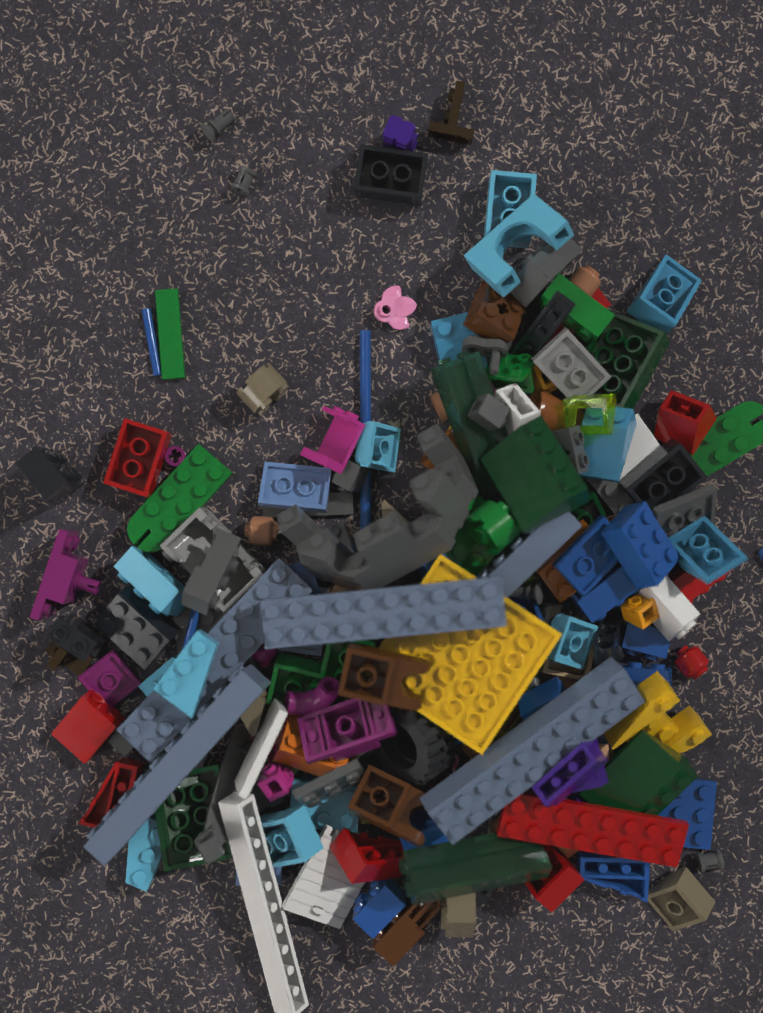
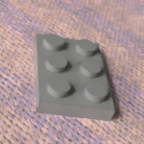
(570, 366)

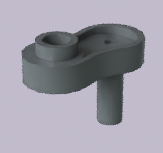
(492, 348)

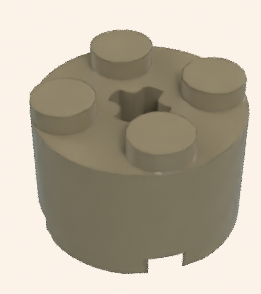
(262, 389)

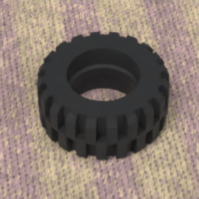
(416, 759)

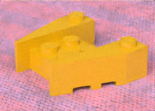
(679, 732)

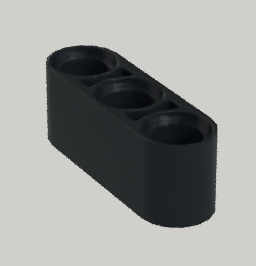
(608, 637)

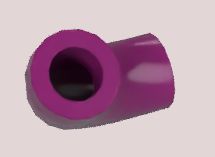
(313, 700)

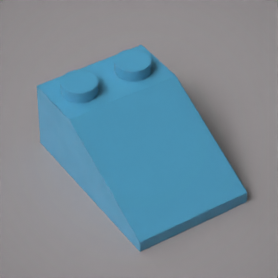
(664, 295)
(448, 336)
(608, 452)
(706, 551)

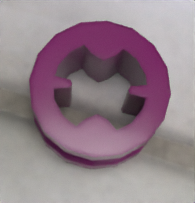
(169, 452)

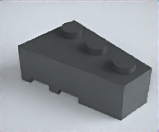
(212, 573)

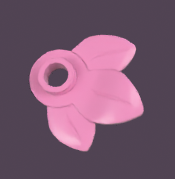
(398, 307)

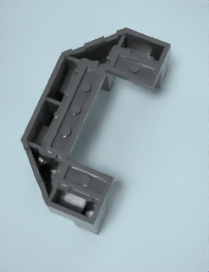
(390, 545)

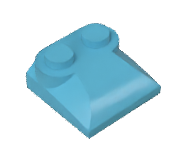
(378, 446)
(575, 641)

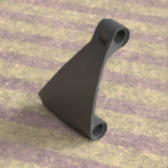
(214, 833)

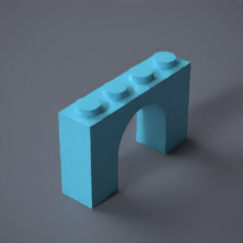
(530, 218)

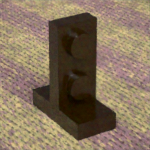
(449, 130)
(60, 658)

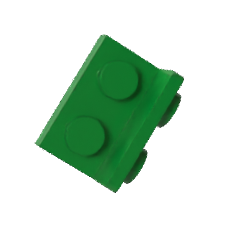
(513, 370)

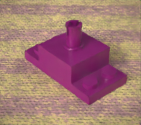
(62, 576)
(345, 730)

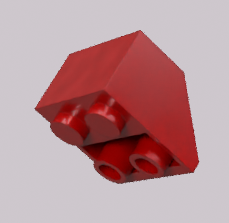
(684, 421)

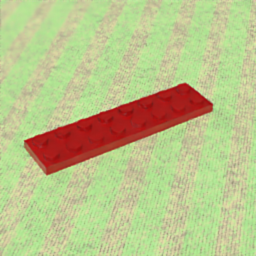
(594, 829)

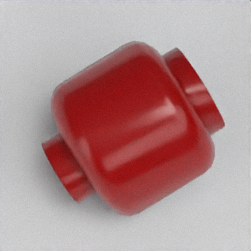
(691, 662)

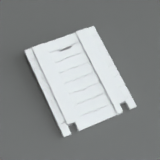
(323, 885)

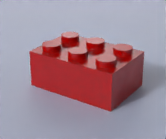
(137, 458)

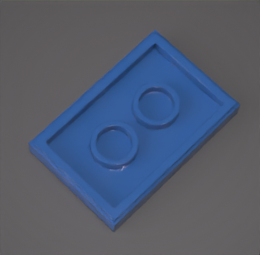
(587, 558)

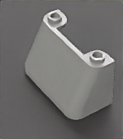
(187, 547)

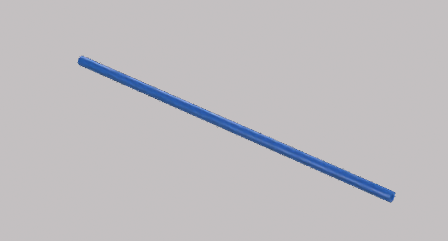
(365, 415)

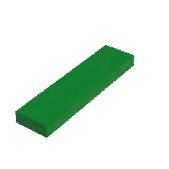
(170, 334)

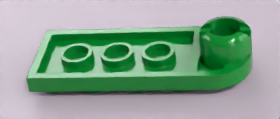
(730, 437)
(177, 499)

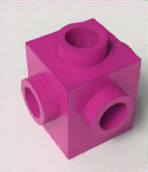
(276, 781)

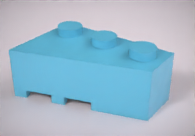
(188, 673)
(144, 855)

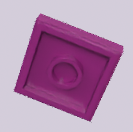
(110, 678)

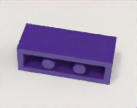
(569, 773)

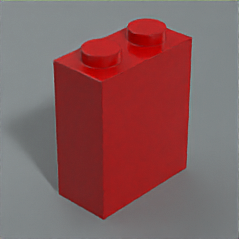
(88, 726)

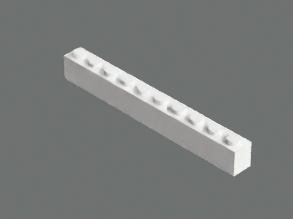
(263, 903)

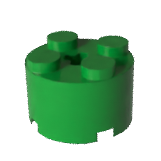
(492, 526)

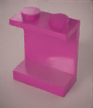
(338, 441)

